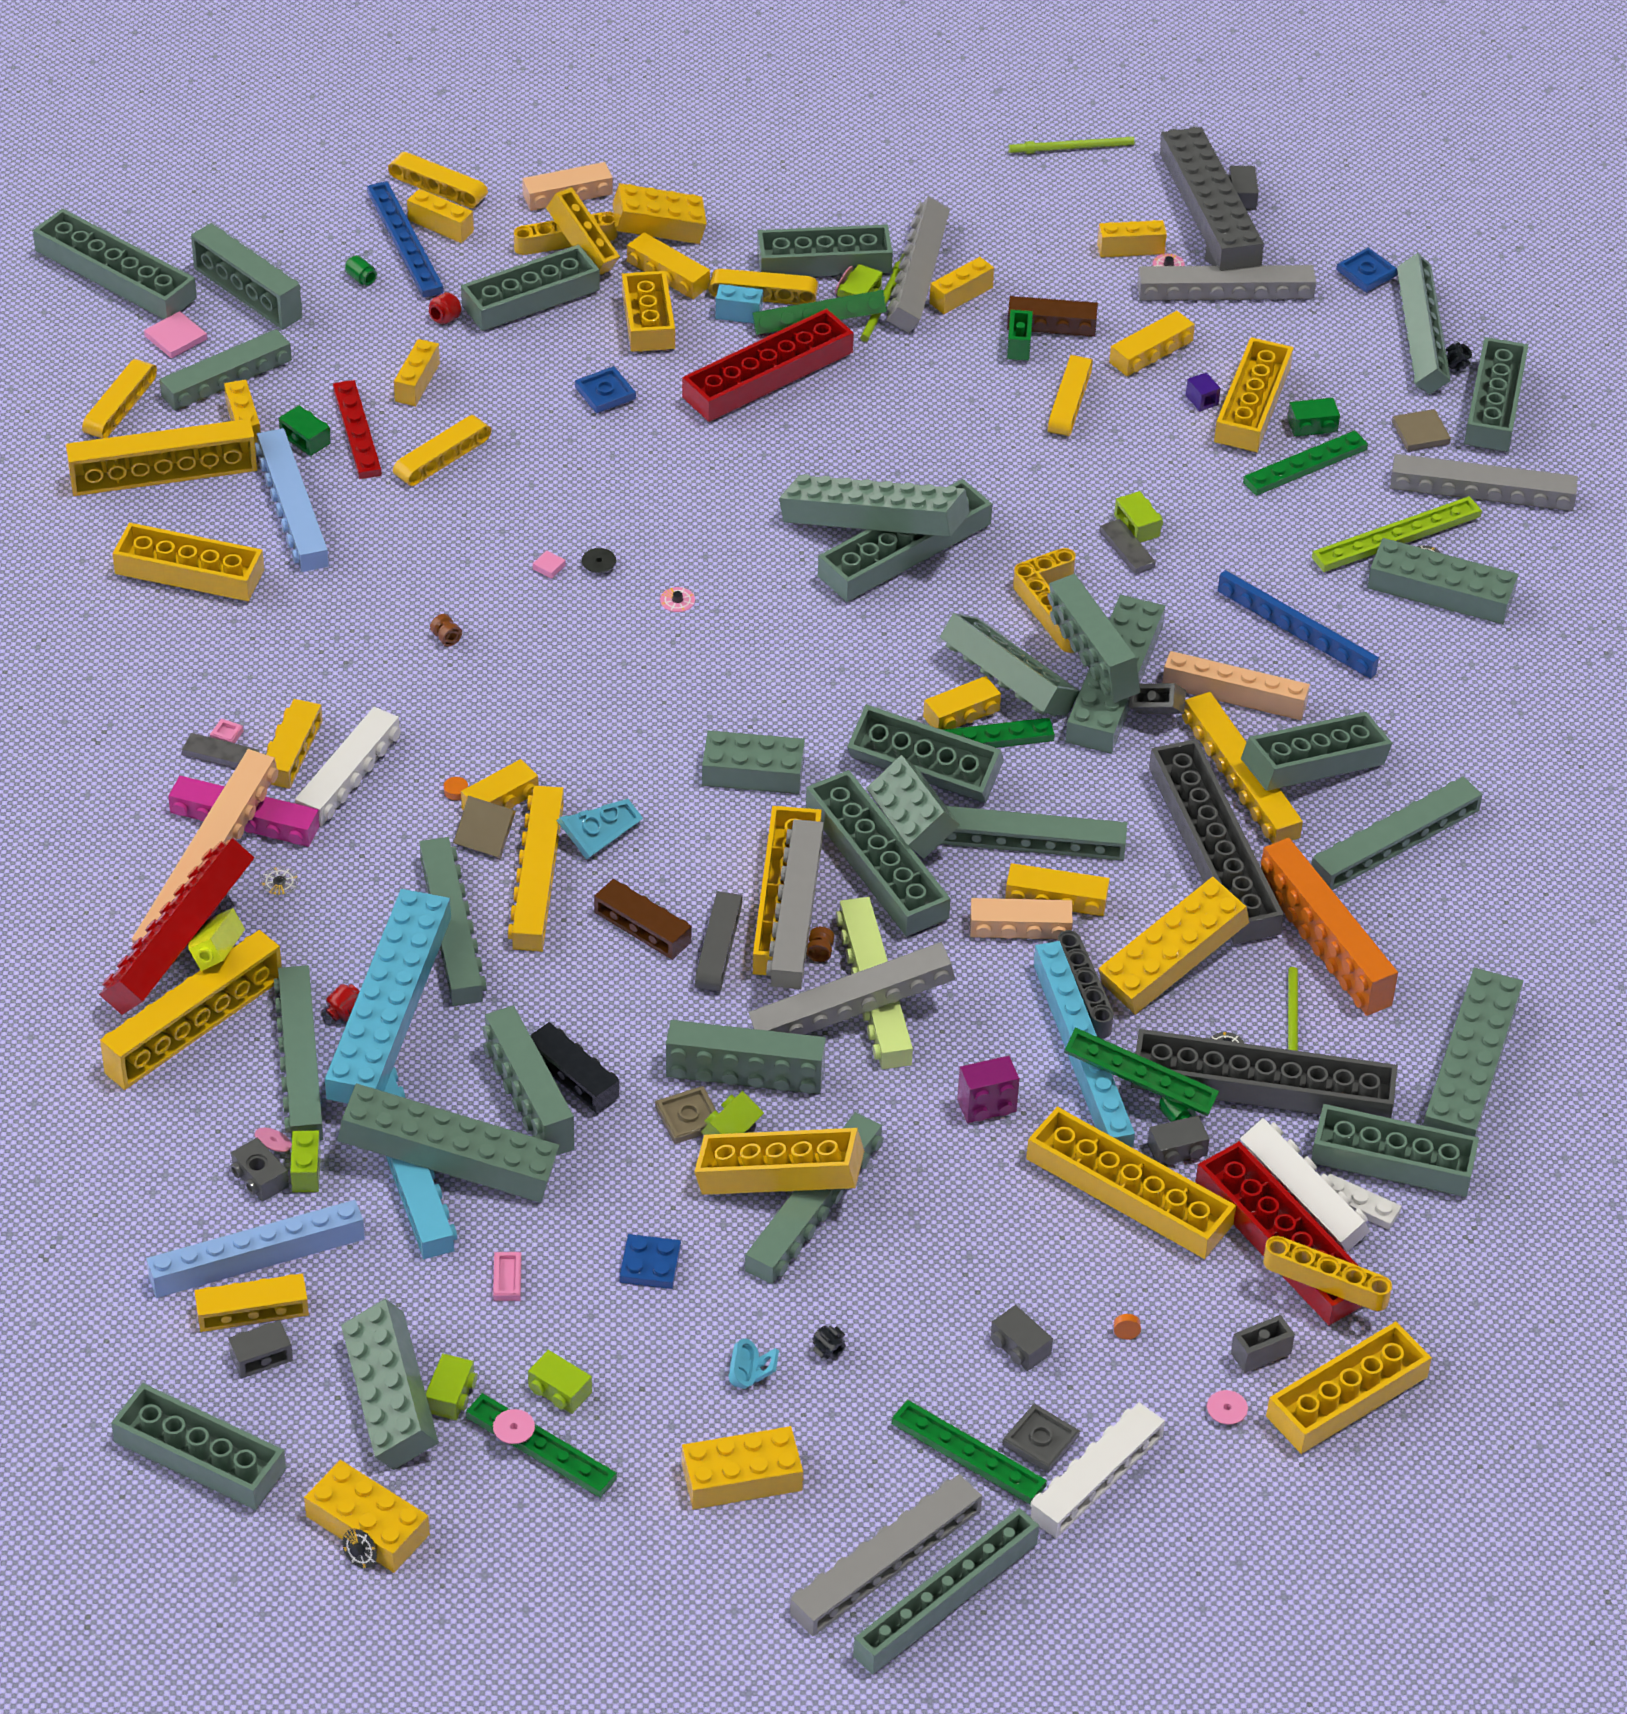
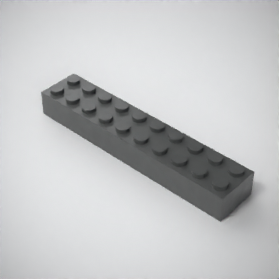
(1211, 198)
(1214, 834)
(1274, 1075)

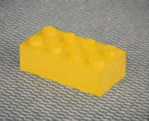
(659, 213)
(648, 311)
(742, 1467)
(352, 1500)

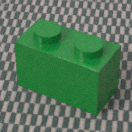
(1019, 335)
(1313, 417)
(305, 430)

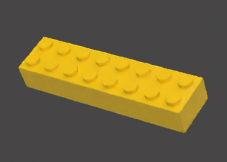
(161, 457)
(780, 821)
(190, 1010)
(1131, 1182)

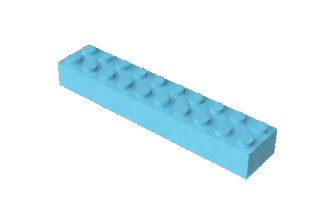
(389, 994)

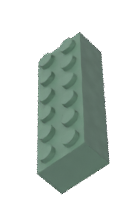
(824, 250)
(246, 276)
(530, 287)
(1496, 394)
(1442, 581)
(1093, 638)
(1009, 665)
(1316, 751)
(939, 755)
(745, 1057)
(527, 1079)
(1394, 1150)
(389, 1384)
(199, 1446)

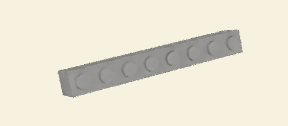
(918, 264)
(1231, 284)
(1484, 482)
(796, 904)
(857, 993)
(885, 1554)

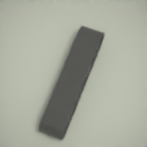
(718, 941)
(1088, 983)

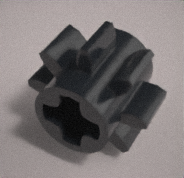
(1458, 356)
(829, 1342)

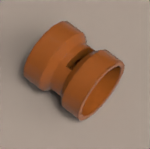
(446, 630)
(820, 944)

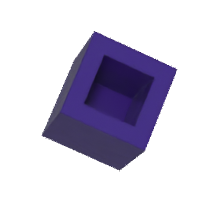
(1203, 391)

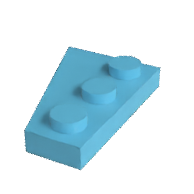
(600, 826)

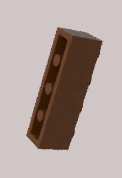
(1058, 315)
(643, 919)

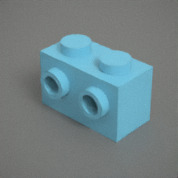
(738, 303)

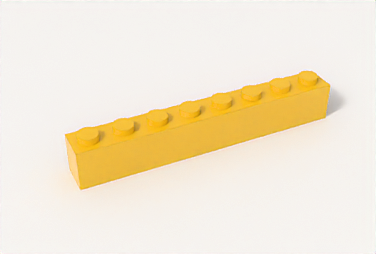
(1226, 746)
(537, 869)

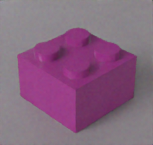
(988, 1089)

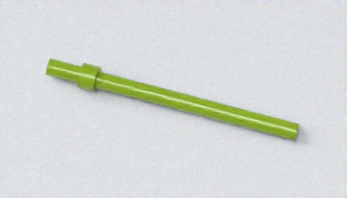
(1030, 147)
(887, 293)
(1293, 1008)

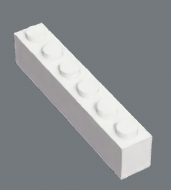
(350, 763)
(1305, 1184)
(1097, 1469)

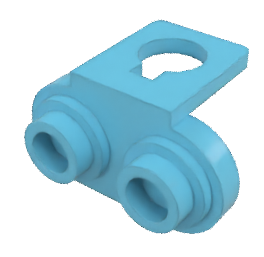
(747, 1364)

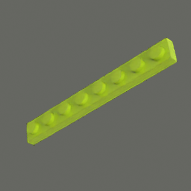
(1400, 531)

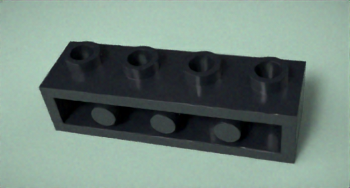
(575, 1068)

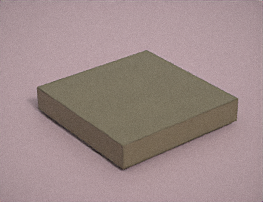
(1421, 430)
(484, 826)
(685, 1113)

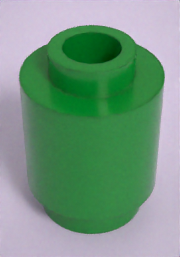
(360, 270)
(1175, 1111)

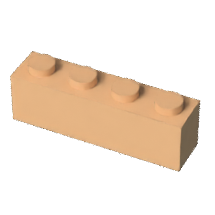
(587, 181)
(1019, 918)

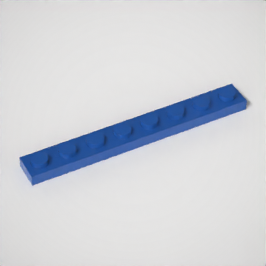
(405, 239)
(1298, 624)

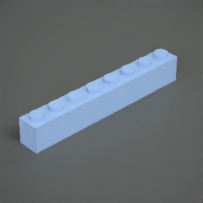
(292, 500)
(255, 1248)

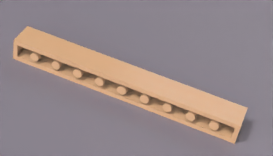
(225, 820)

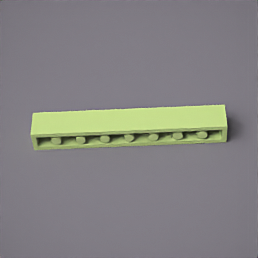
(864, 951)

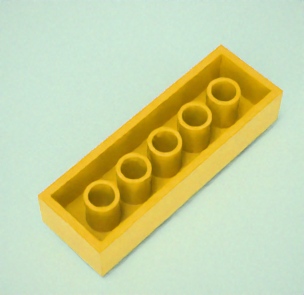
(1253, 394)
(188, 561)
(1173, 945)
(779, 1161)
(1348, 1387)

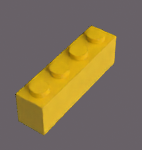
(582, 229)
(681, 271)
(1151, 343)
(294, 739)
(1086, 891)
(251, 1302)

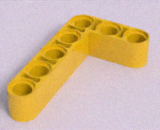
(1032, 585)

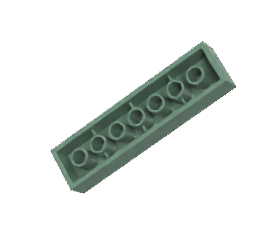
(114, 264)
(874, 505)
(880, 555)
(1095, 717)
(878, 853)
(1474, 1053)
(448, 1142)

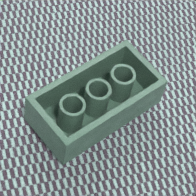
(753, 762)
(912, 806)

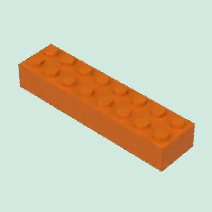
(1329, 927)

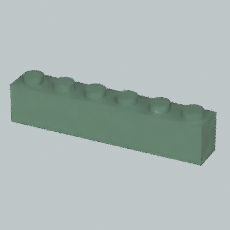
(228, 366)

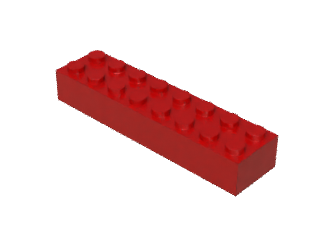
(767, 365)
(176, 925)
(1268, 1211)

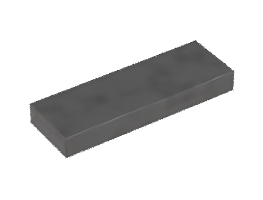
(1127, 546)
(214, 750)

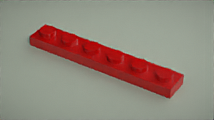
(357, 429)

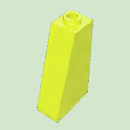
(216, 939)

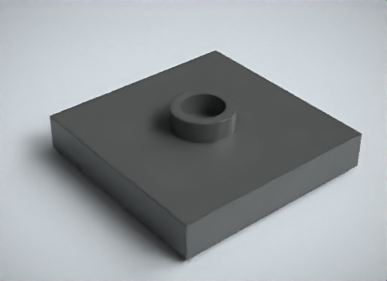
(1041, 1437)

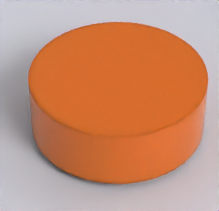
(454, 786)
(1127, 1326)

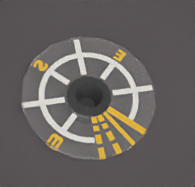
(279, 880)

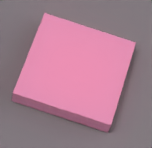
(175, 334)

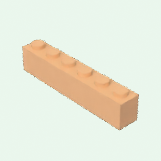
(1237, 685)

